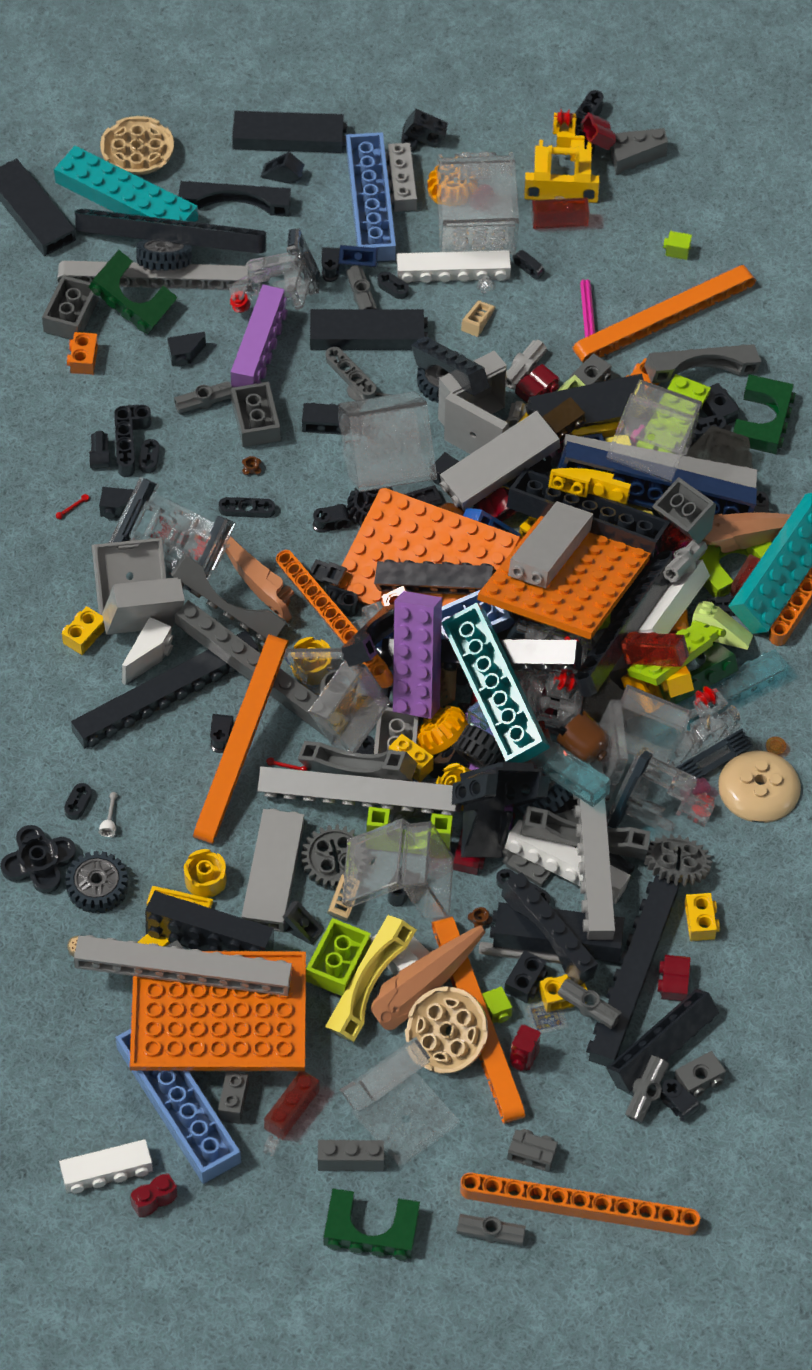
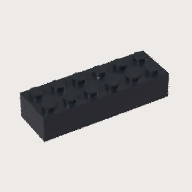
(204, 927)

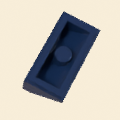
(358, 255)

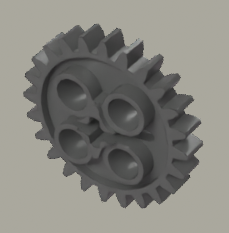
(315, 859)
(693, 861)

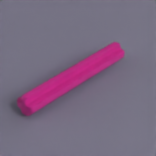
(587, 307)

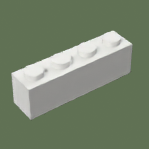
(106, 1166)

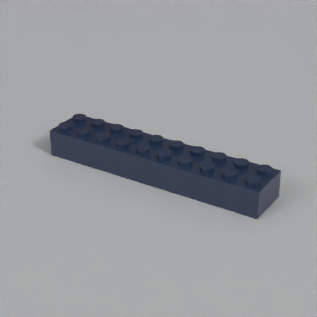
(647, 489)

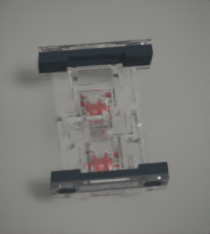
(199, 536)

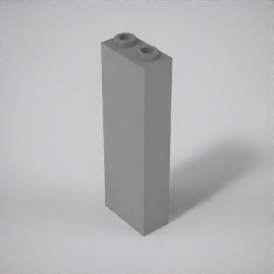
(499, 461)
(550, 544)
(273, 868)

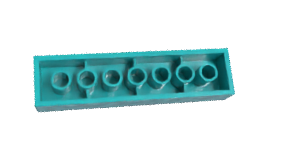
(119, 189)
(777, 572)
(495, 684)

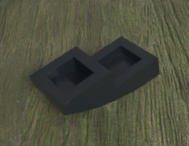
(327, 573)

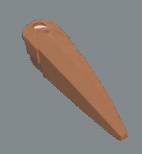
(744, 530)
(261, 580)
(425, 974)

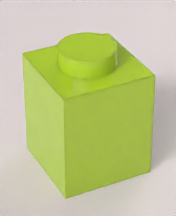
(677, 245)
(497, 1005)

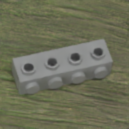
(402, 177)

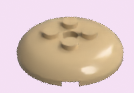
(143, 133)
(754, 801)
(436, 1012)

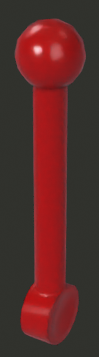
(84, 498)
(270, 761)

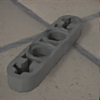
(348, 375)

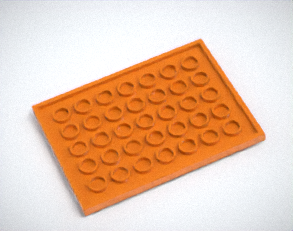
(419, 532)
(579, 593)
(218, 1027)

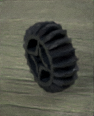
(367, 497)

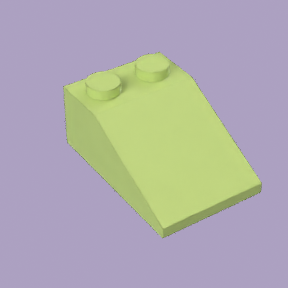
(713, 615)

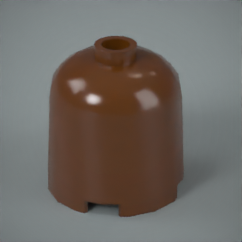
(585, 739)

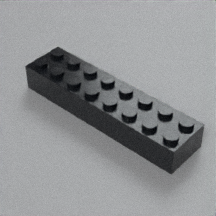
(610, 518)

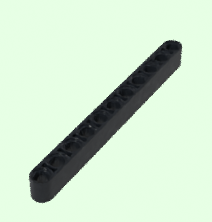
(171, 231)
(628, 619)

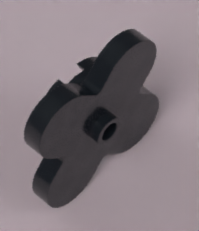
(38, 859)

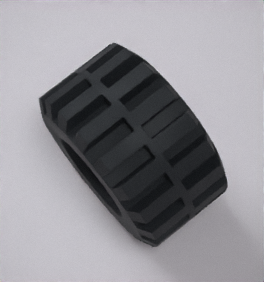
(478, 747)

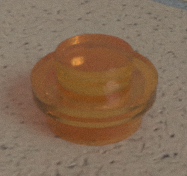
(776, 745)

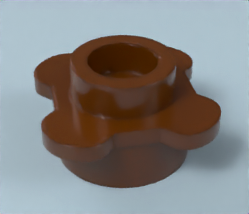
(251, 461)
(480, 912)

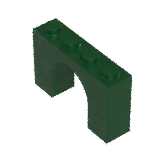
(142, 315)
(777, 396)
(715, 666)
(395, 1242)

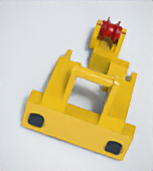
(543, 184)

